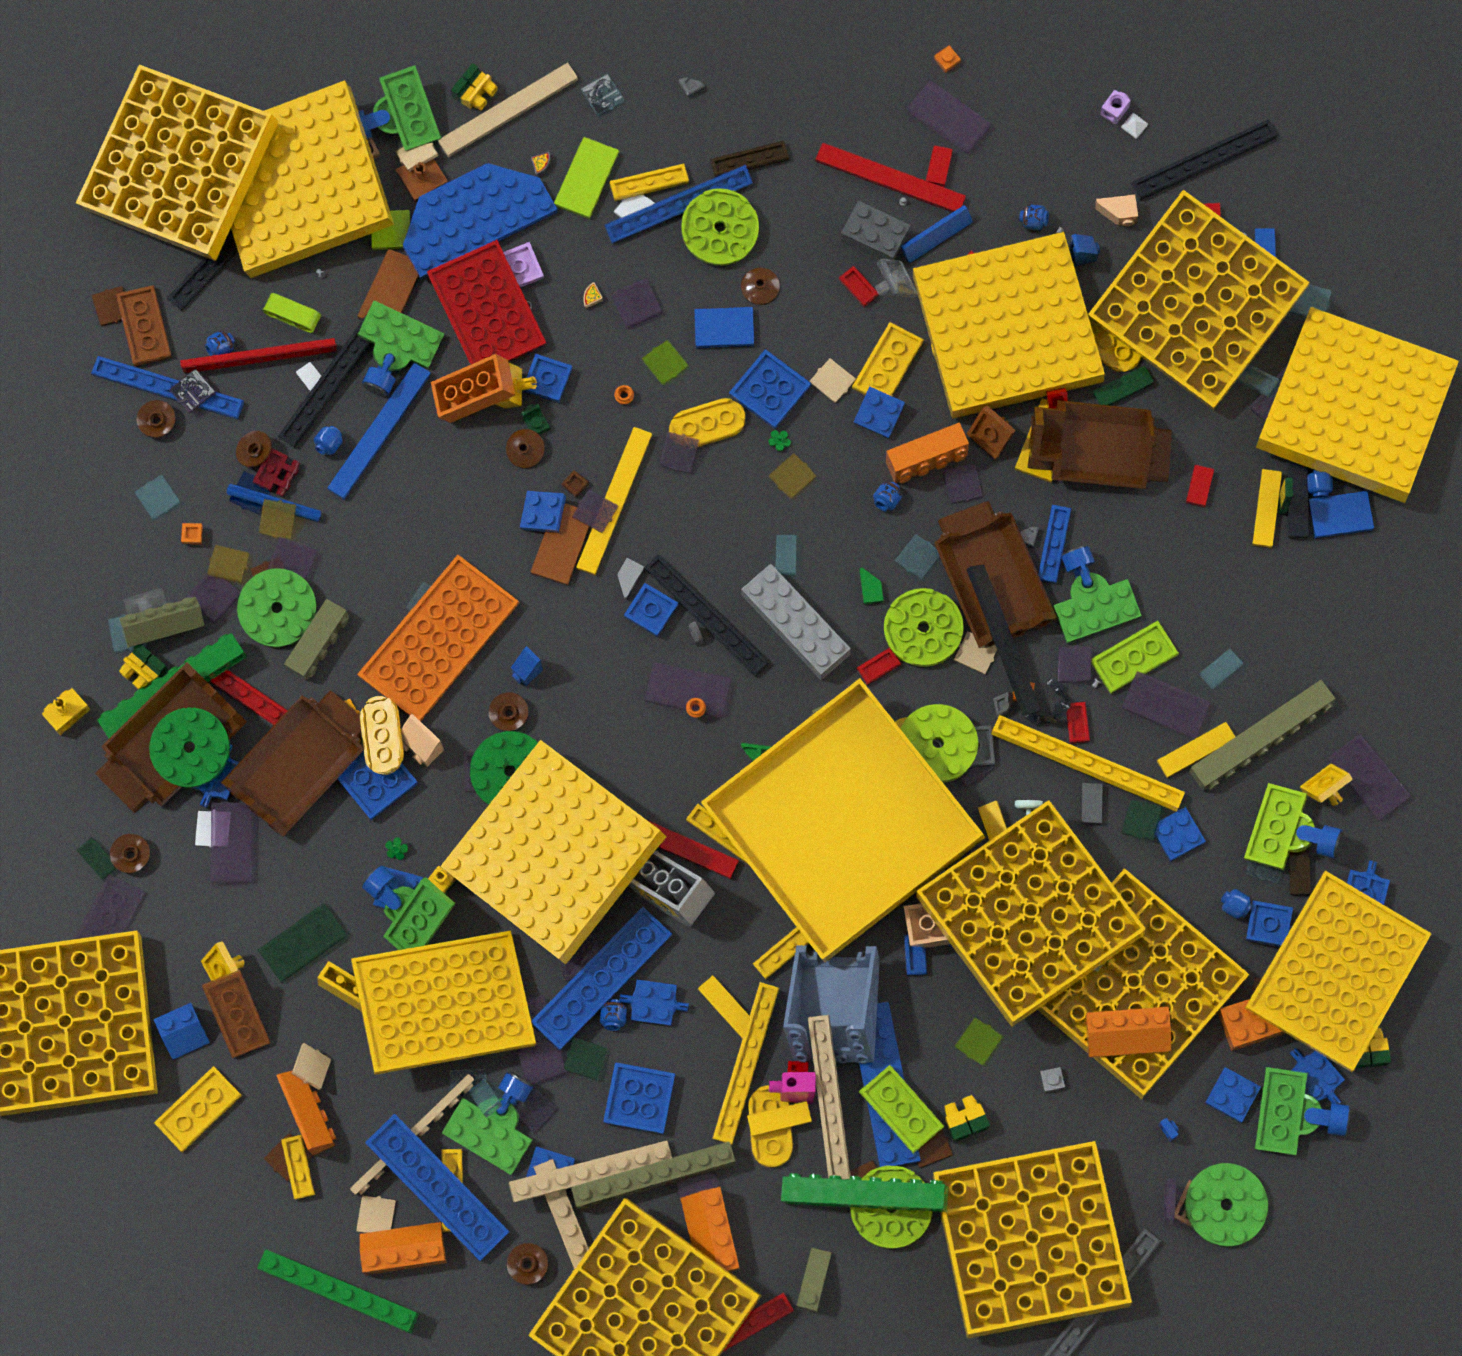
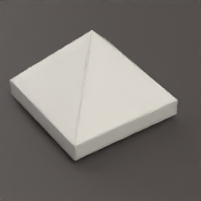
(1134, 125)

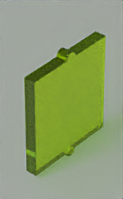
(664, 362)
(978, 1041)

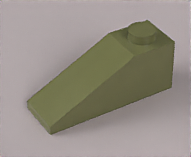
(813, 1280)

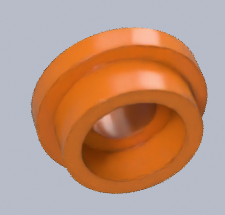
(624, 389)
(692, 702)

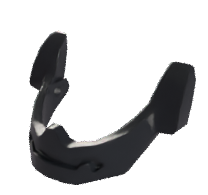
(1060, 708)

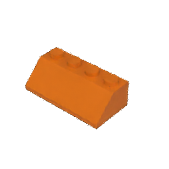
(1128, 1032)
(307, 1113)
(710, 1227)
(402, 1248)

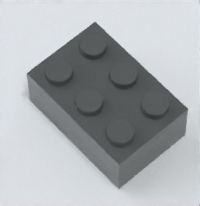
(875, 232)

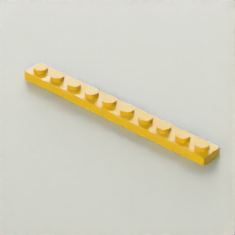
(1088, 763)

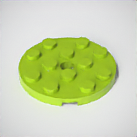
(720, 207)
(919, 647)
(953, 729)
(886, 1228)

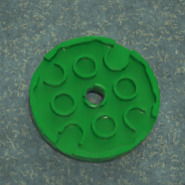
(210, 750)
(493, 757)

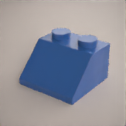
(182, 1031)

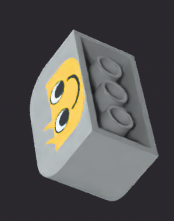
(672, 889)

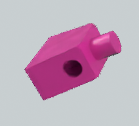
(795, 1087)

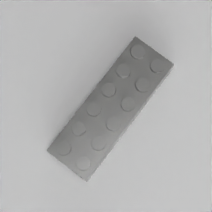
(796, 622)

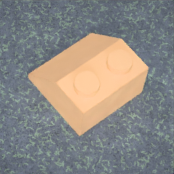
(420, 741)
(922, 928)

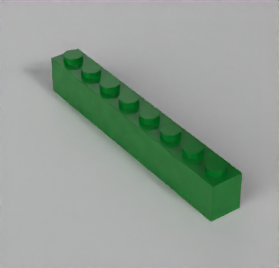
(209, 664)
(865, 1193)
(338, 1291)

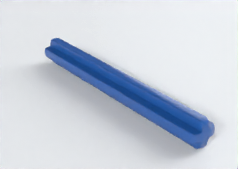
(257, 497)

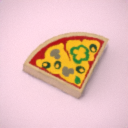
(591, 296)

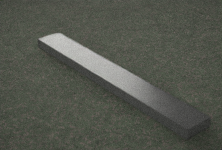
(1081, 1326)

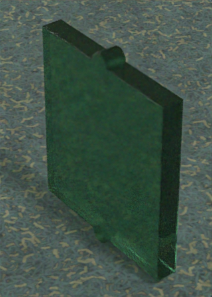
(1142, 820)
(585, 1058)

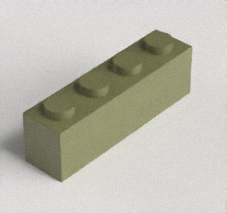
(161, 621)
(316, 640)

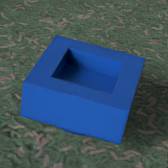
(1169, 1129)

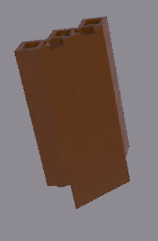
(993, 539)
(297, 760)
(129, 764)

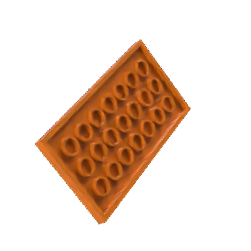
(438, 638)

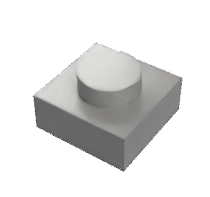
(1052, 1079)

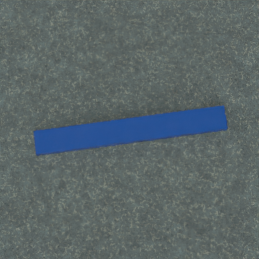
(674, 205)
(160, 386)
(379, 431)

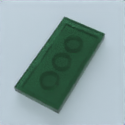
(302, 942)

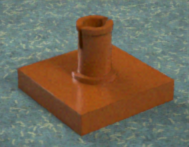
(421, 179)
(991, 432)

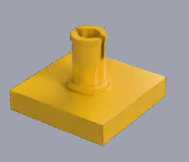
(1326, 784)
(219, 962)

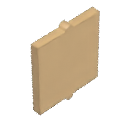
(418, 154)
(832, 380)
(975, 657)
(311, 1066)
(375, 1214)

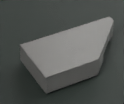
(629, 575)

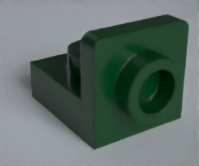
(535, 419)

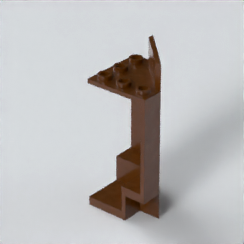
(1099, 444)

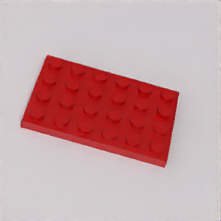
(486, 305)

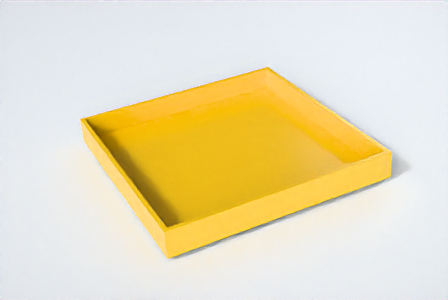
(843, 820)

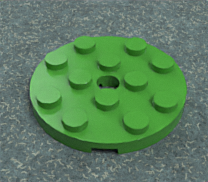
(270, 588)
(1247, 1200)

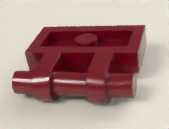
(270, 470)

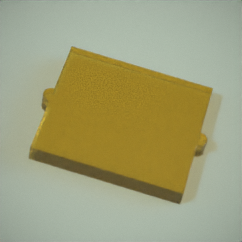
(792, 476)
(277, 518)
(228, 563)

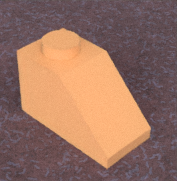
(1120, 209)

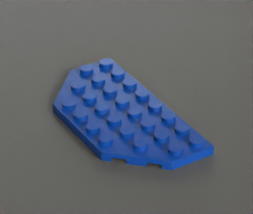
(472, 213)

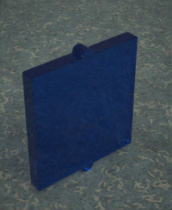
(247, 482)

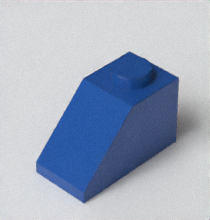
(1083, 249)
(526, 667)

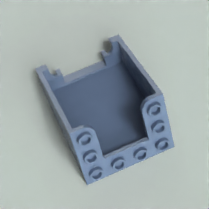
(839, 988)

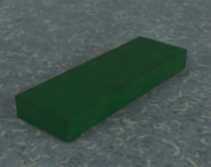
(1123, 387)
(1285, 496)

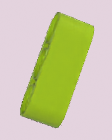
(291, 313)

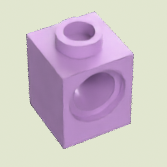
(1115, 114)

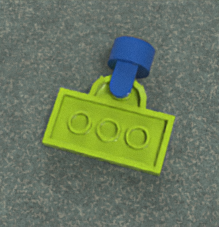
(1285, 829)

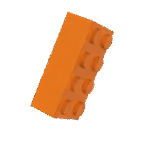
(473, 388)
(927, 453)
(1244, 1027)

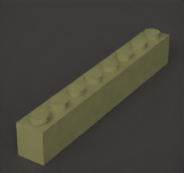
(1262, 735)
(653, 1175)

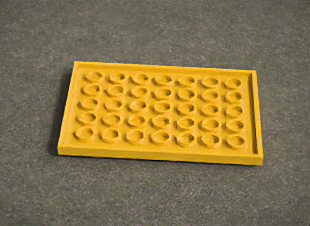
(1338, 971)
(443, 1002)

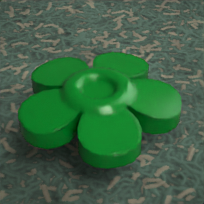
(779, 440)
(396, 849)

